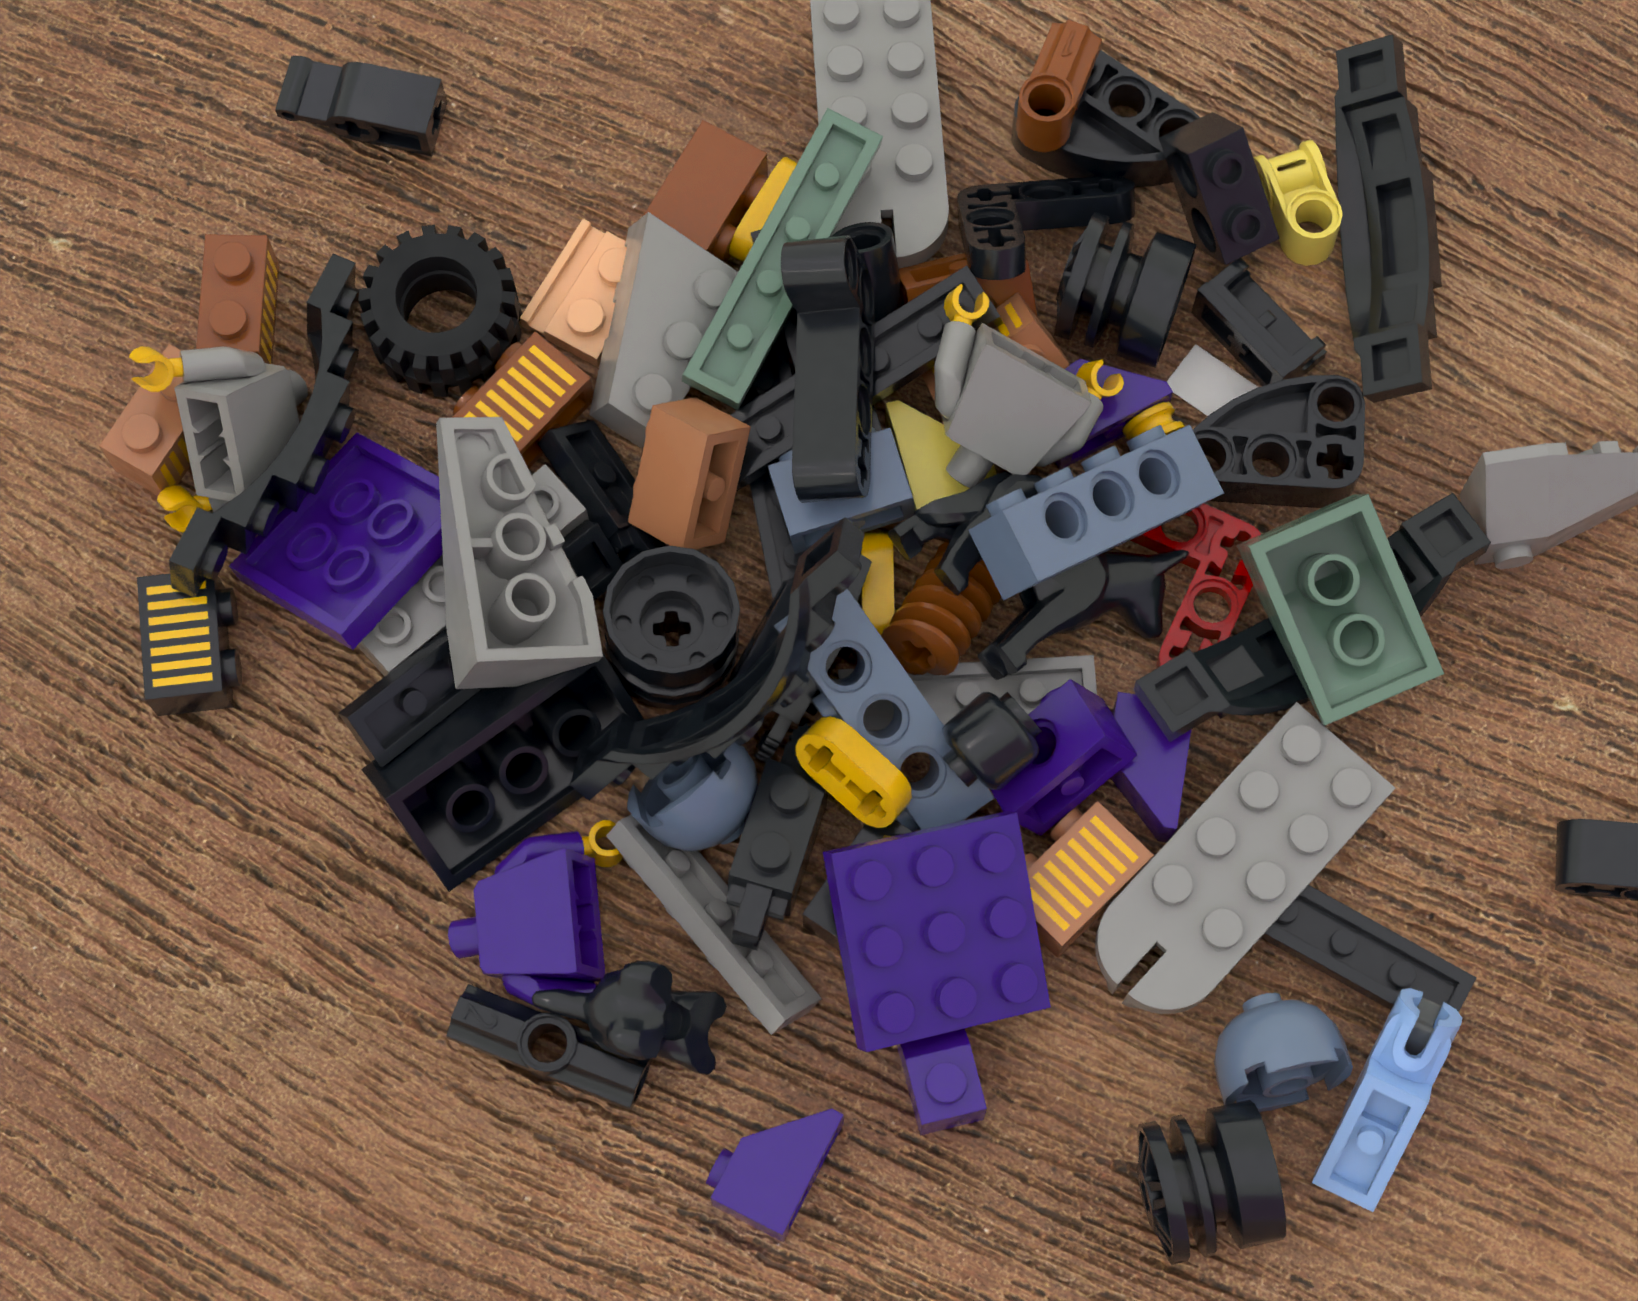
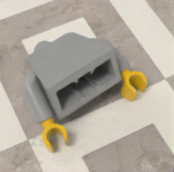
(1009, 401)
(232, 420)

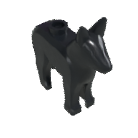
(1061, 605)

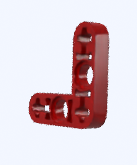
(1205, 554)

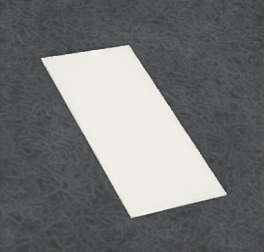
(1207, 381)

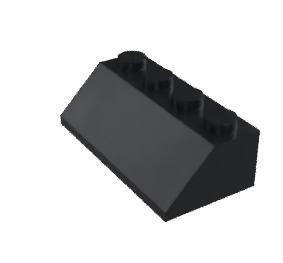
(498, 767)

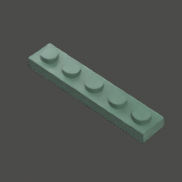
(756, 300)

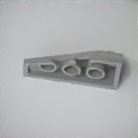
(1543, 496)
(506, 579)

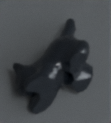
(642, 1017)

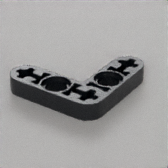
(997, 214)

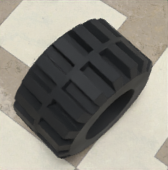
(429, 266)

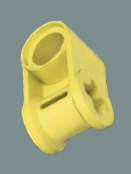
(1298, 193)

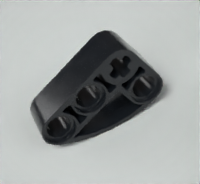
(1113, 144)
(1286, 427)

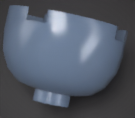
(698, 801)
(1278, 1052)

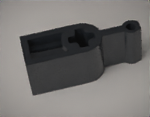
(365, 103)

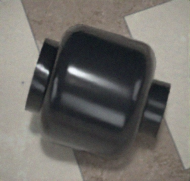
(991, 741)

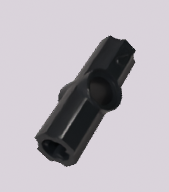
(511, 1029)

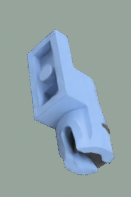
(1388, 1099)

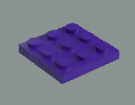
(351, 544)
(936, 930)

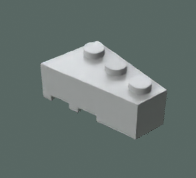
(657, 322)

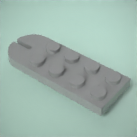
(882, 72)
(1237, 864)

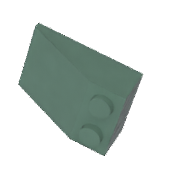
(1341, 607)

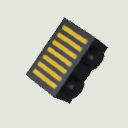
(187, 646)

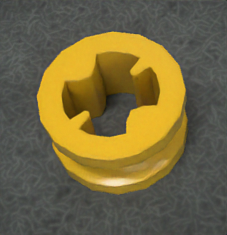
(1154, 416)

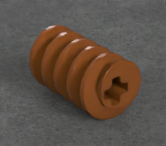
(936, 624)

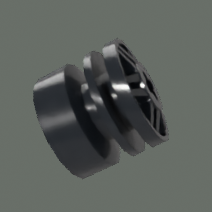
(1123, 289)
(664, 594)
(1211, 1182)

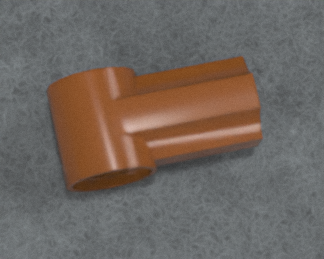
(1056, 85)

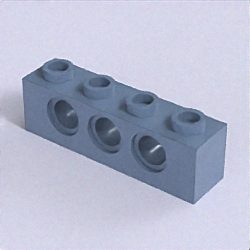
(1094, 511)
(915, 727)

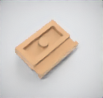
(578, 293)

